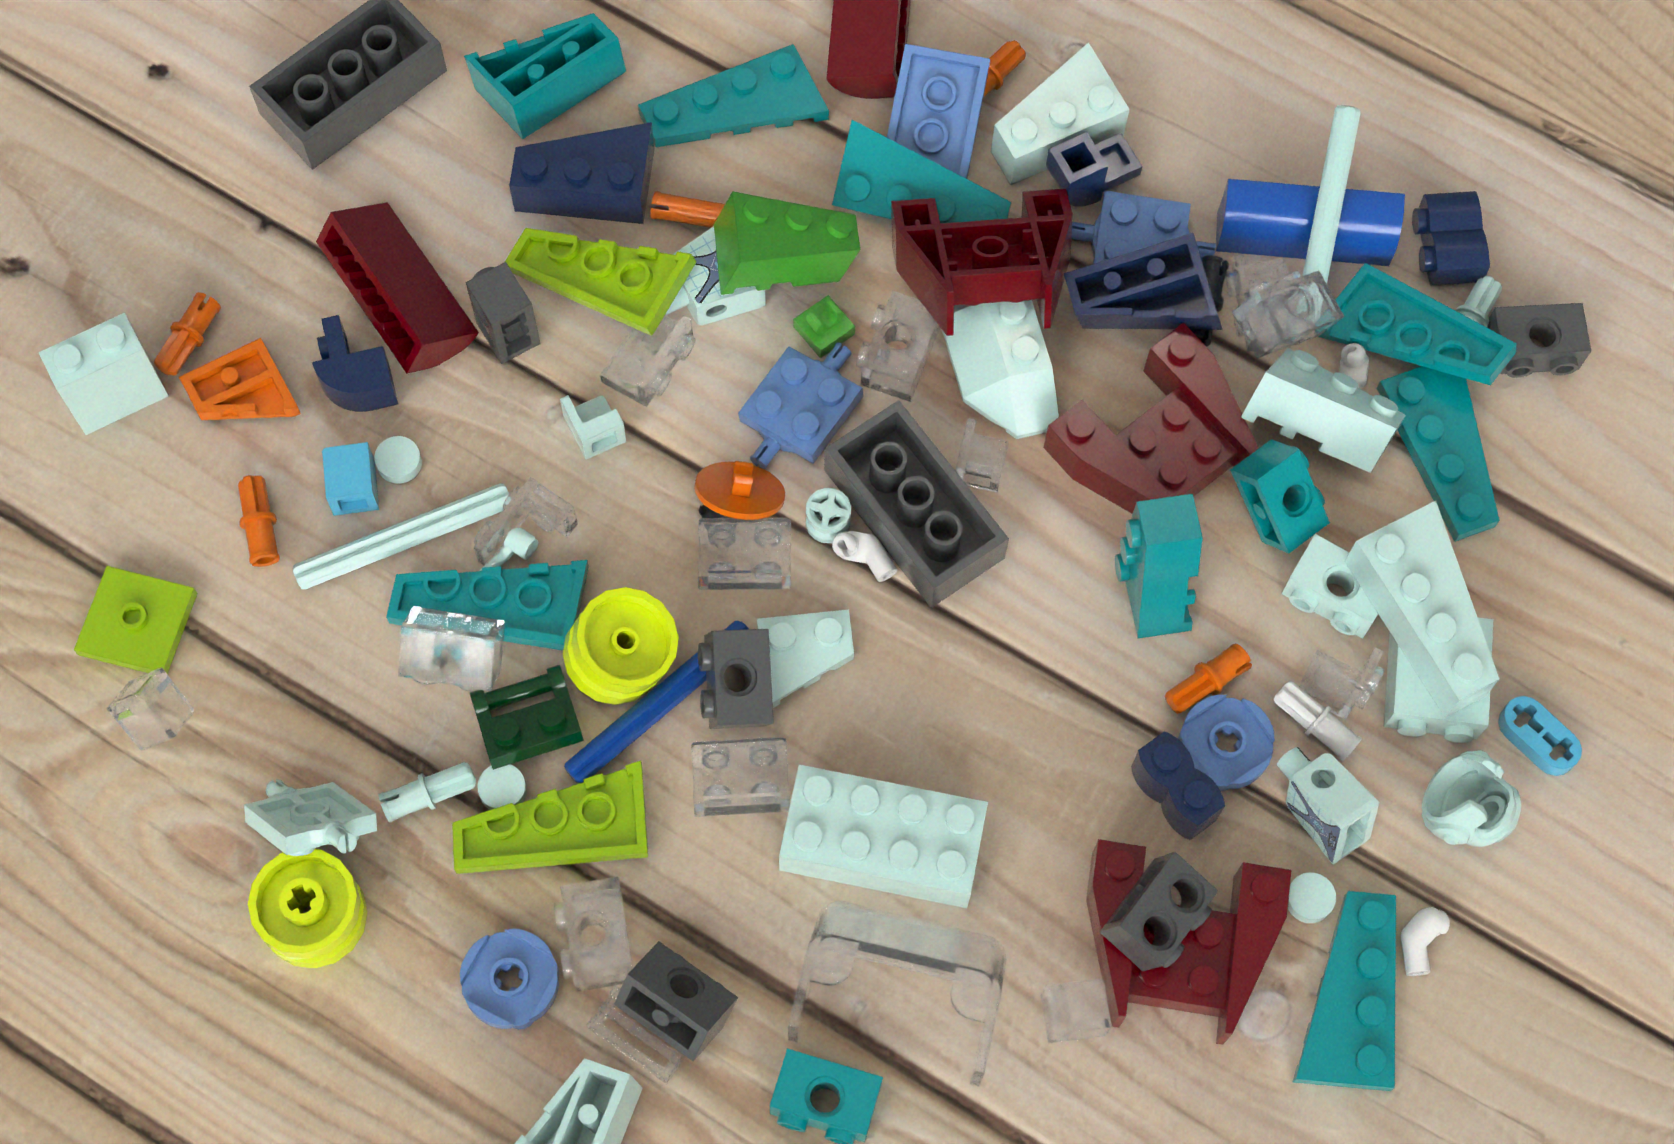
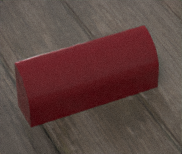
(867, 46)
(396, 286)

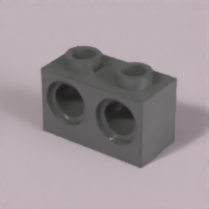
(503, 312)
(1152, 904)

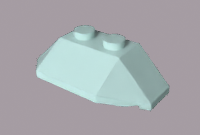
(1004, 366)

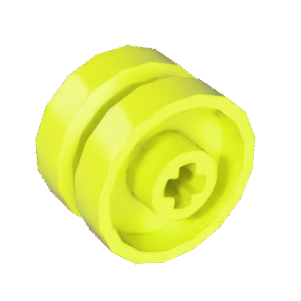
(620, 646)
(325, 931)

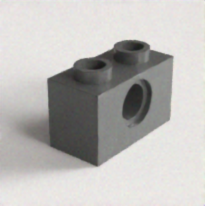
(1557, 326)
(750, 654)
(675, 1000)

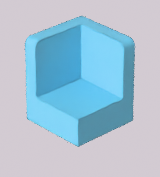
(350, 478)

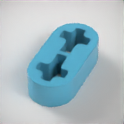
(1540, 736)

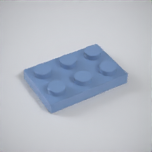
(939, 105)

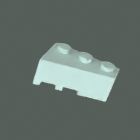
(1065, 105)
(1325, 408)
(588, 1108)

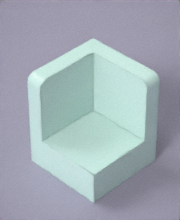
(593, 425)

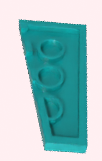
(747, 96)
(883, 171)
(1417, 329)
(1445, 446)
(533, 601)
(1354, 1010)

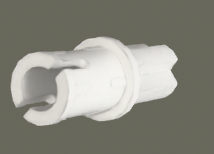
(1317, 720)

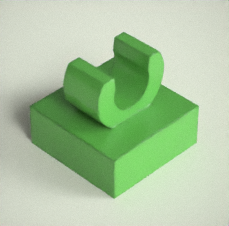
(824, 326)

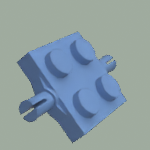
(1135, 223)
(800, 405)

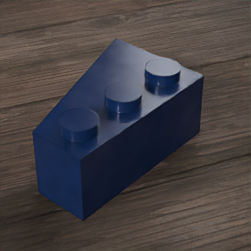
(586, 175)
(1146, 289)

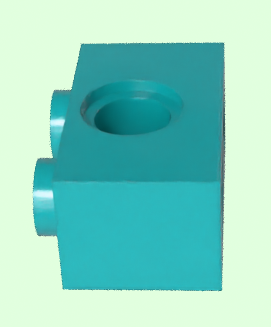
(1280, 495)
(803, 1076)

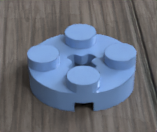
(1230, 717)
(519, 1005)

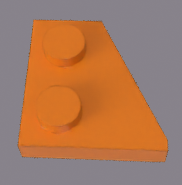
(240, 386)

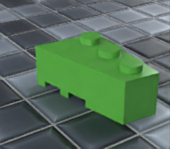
(781, 242)

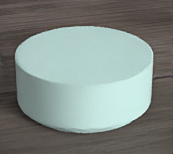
(398, 459)
(501, 786)
(1311, 897)

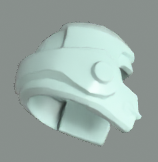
(1471, 801)

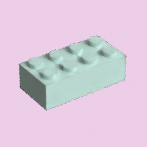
(882, 836)

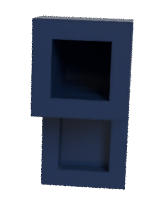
(1091, 168)
(356, 379)

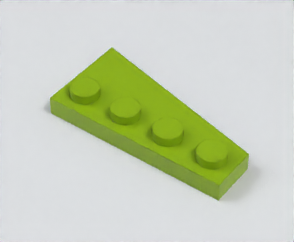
(606, 277)
(567, 826)

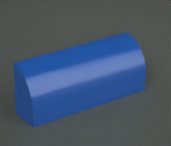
(1280, 217)

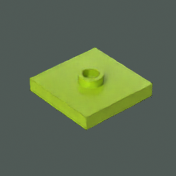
(135, 621)

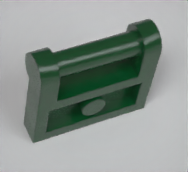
(528, 729)

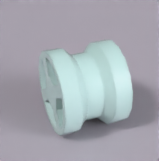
(828, 504)

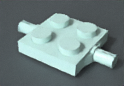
(310, 818)

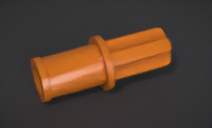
(1002, 63)
(186, 334)
(258, 521)
(1209, 678)

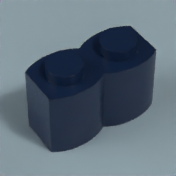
(1452, 238)
(1185, 793)

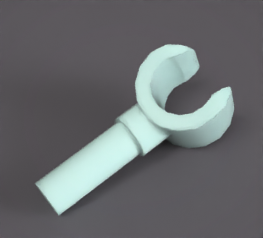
(517, 542)

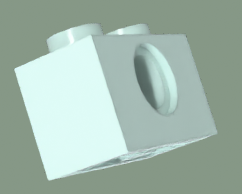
(1308, 590)

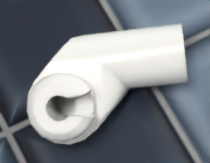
(1355, 363)
(865, 549)
(1418, 935)

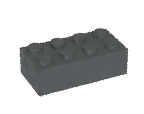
(348, 79)
(915, 503)

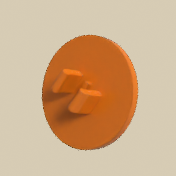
(739, 490)

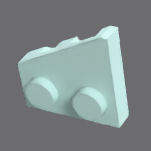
(806, 648)

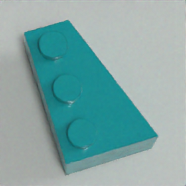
(547, 74)
(1156, 564)

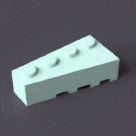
(1426, 606)

